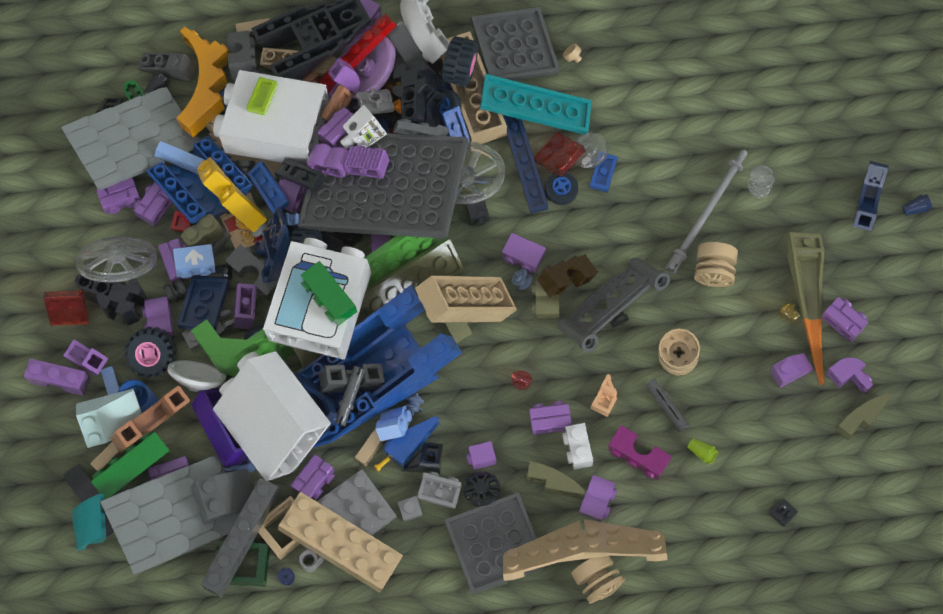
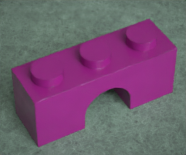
(623, 446)

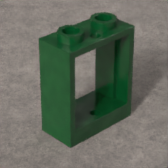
(262, 566)

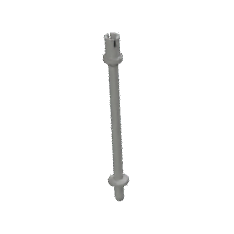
(679, 254)

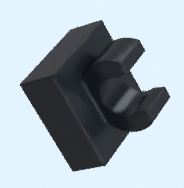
(783, 512)

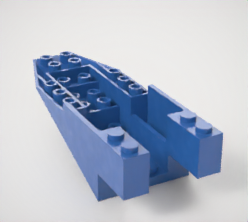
(388, 342)

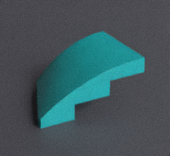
(89, 522)

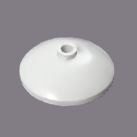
(196, 375)

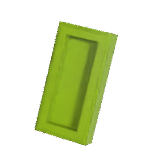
(261, 96)

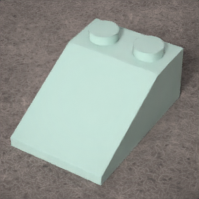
(105, 415)

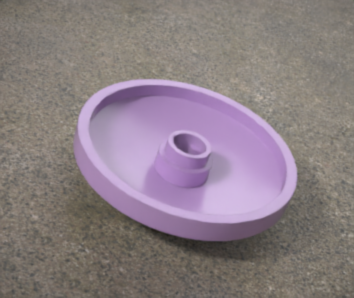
(375, 67)

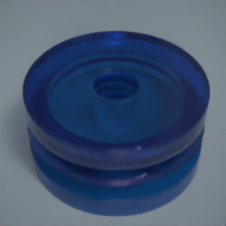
(286, 572)

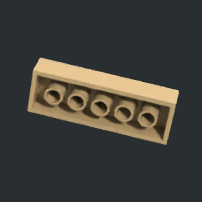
(488, 124)
(465, 299)
(340, 542)

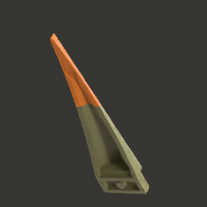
(806, 267)

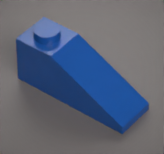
(405, 447)

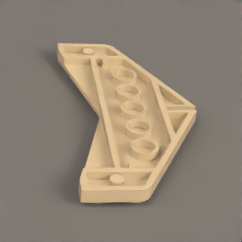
(572, 544)

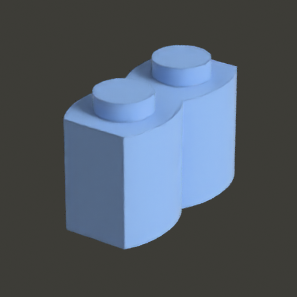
(393, 423)

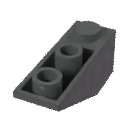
(171, 65)

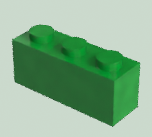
(328, 294)

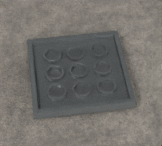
(515, 44)
(485, 536)

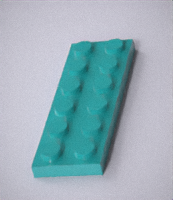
(535, 104)

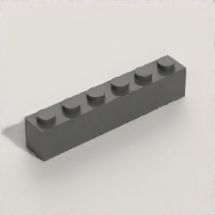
(240, 537)

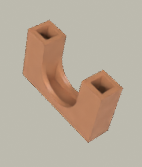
(150, 419)

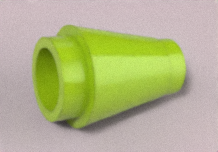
(704, 451)

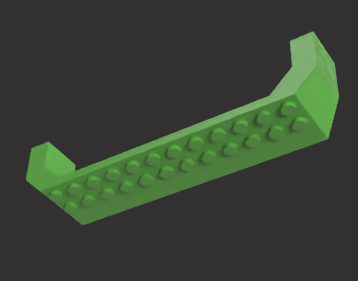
(227, 352)

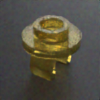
(789, 312)

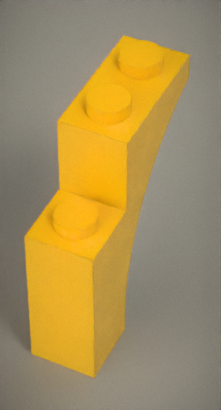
(230, 195)

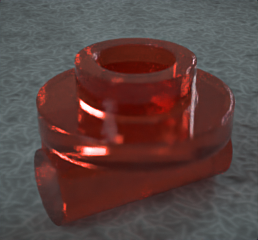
(521, 380)

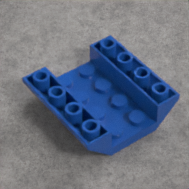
(186, 187)

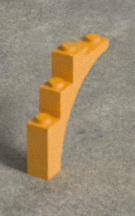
(212, 79)

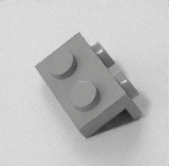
(439, 490)

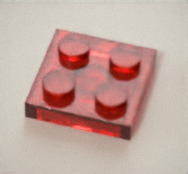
(559, 154)
(66, 308)

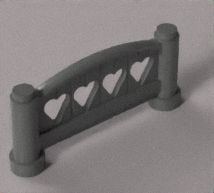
(585, 332)

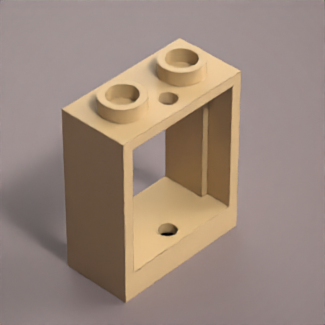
(272, 517)

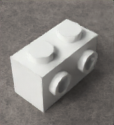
(578, 445)

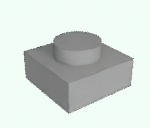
(410, 508)

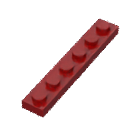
(363, 47)

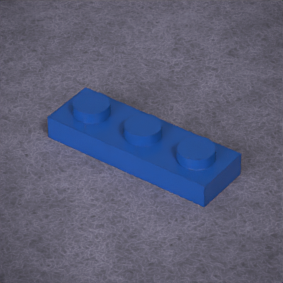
(268, 187)

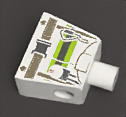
(362, 129)

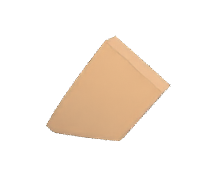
(605, 398)

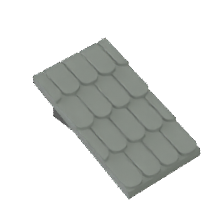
(125, 137)
(162, 517)

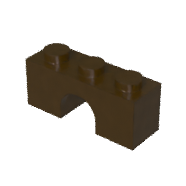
(558, 277)

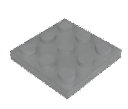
(359, 503)

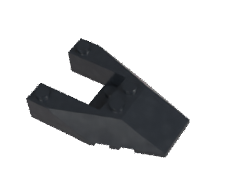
(319, 30)

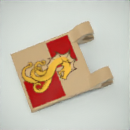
(238, 231)

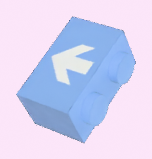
(194, 261)

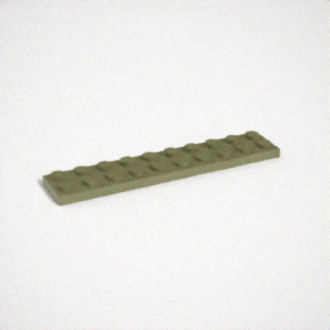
(436, 261)

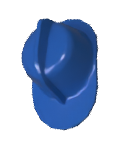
(144, 395)

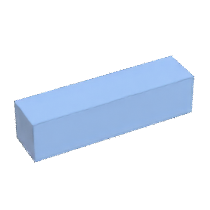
(178, 157)
(110, 380)

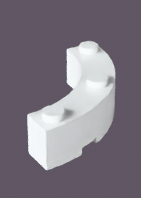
(418, 22)

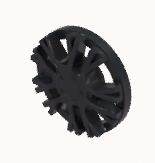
(481, 488)

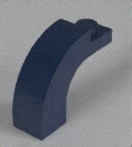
(869, 196)
(324, 401)

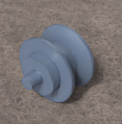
(522, 279)
(414, 404)

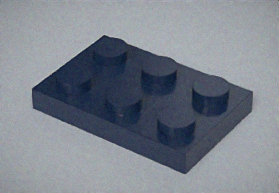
(203, 302)

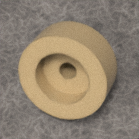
(572, 53)

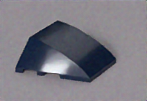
(274, 246)

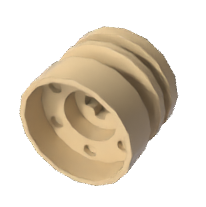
(716, 264)
(682, 341)
(599, 580)

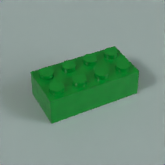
(130, 466)

